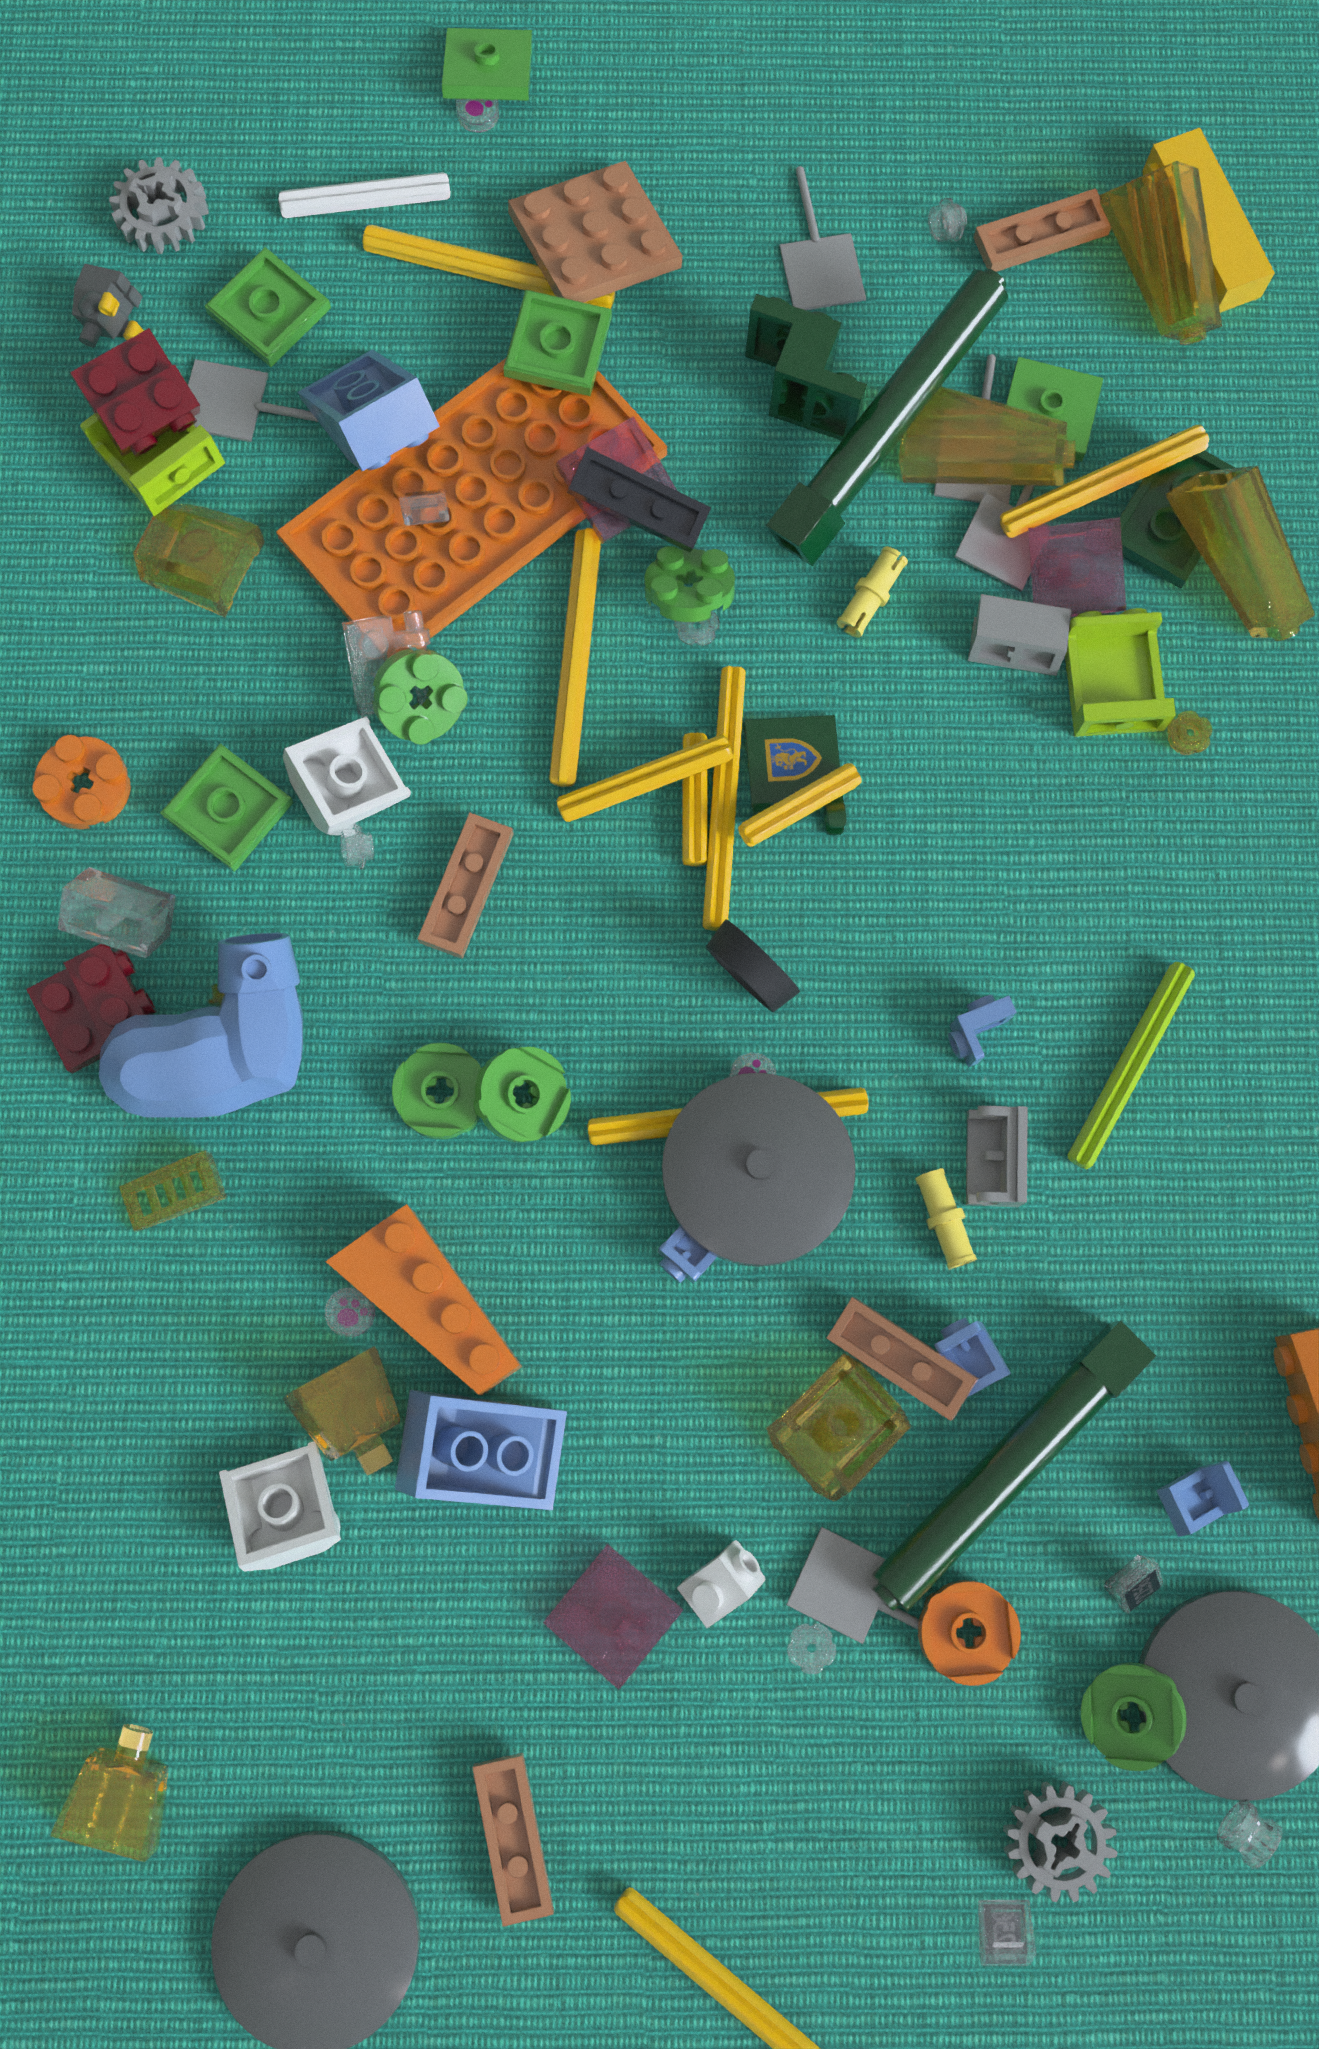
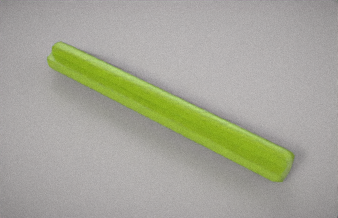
(1131, 1065)

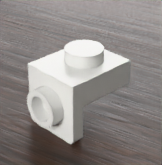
(722, 1584)

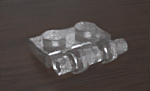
(371, 643)

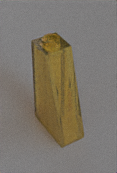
(1168, 248)
(984, 442)
(1244, 548)

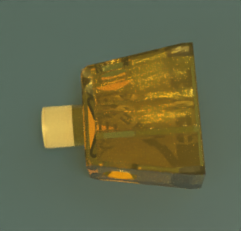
(348, 1410)
(117, 1799)

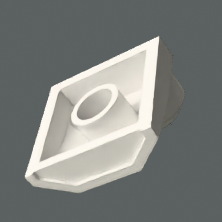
(343, 776)
(280, 1509)

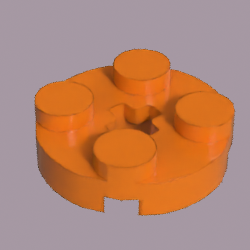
(90, 806)
(990, 1650)

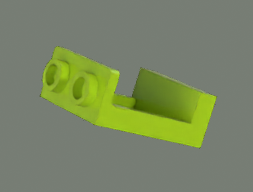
(163, 472)
(1116, 674)

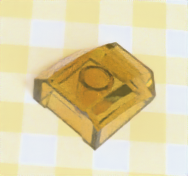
(197, 554)
(838, 1428)

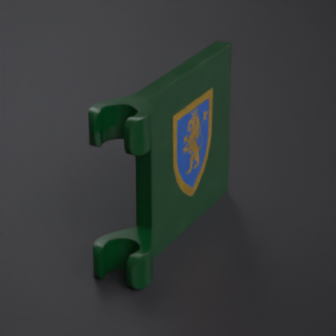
(788, 757)

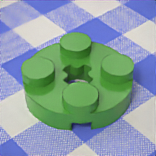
(707, 571)
(420, 669)
(423, 1071)
(495, 1097)
(1113, 1736)

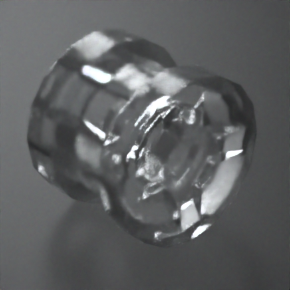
(1249, 1834)

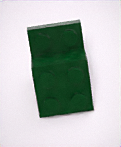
(804, 353)

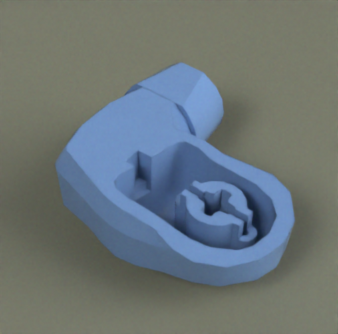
(214, 1056)

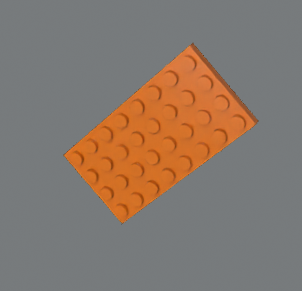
(502, 498)

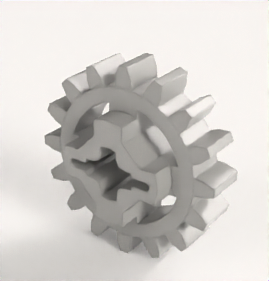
(160, 208)
(1053, 1859)

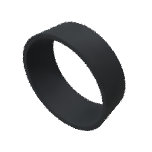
(751, 967)

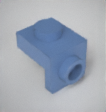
(982, 1016)
(684, 1257)
(974, 1351)
(1202, 1497)

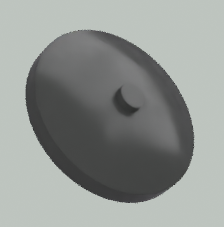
(758, 1169)
(1246, 1692)
(315, 1942)

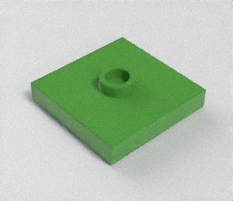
(487, 64)
(267, 307)
(557, 342)
(1058, 395)
(227, 807)

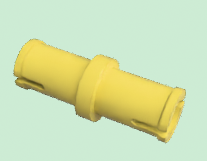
(872, 592)
(945, 1218)

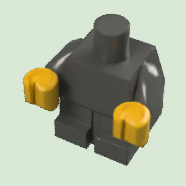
(103, 305)

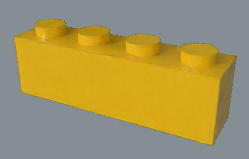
(1237, 256)

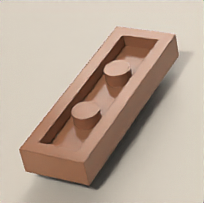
(1042, 231)
(465, 885)
(902, 1358)
(513, 1839)

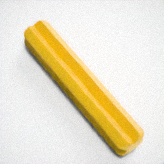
(799, 804)
(694, 811)

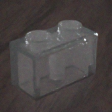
(116, 912)

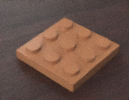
(595, 234)

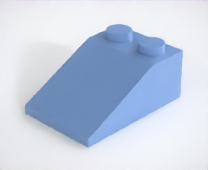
(371, 409)
(480, 1451)

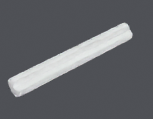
(364, 195)

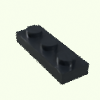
(638, 499)

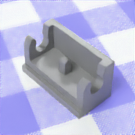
(1019, 635)
(996, 1156)

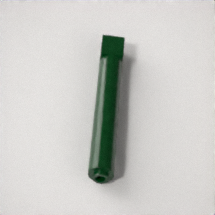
(813, 512)
(1013, 1463)

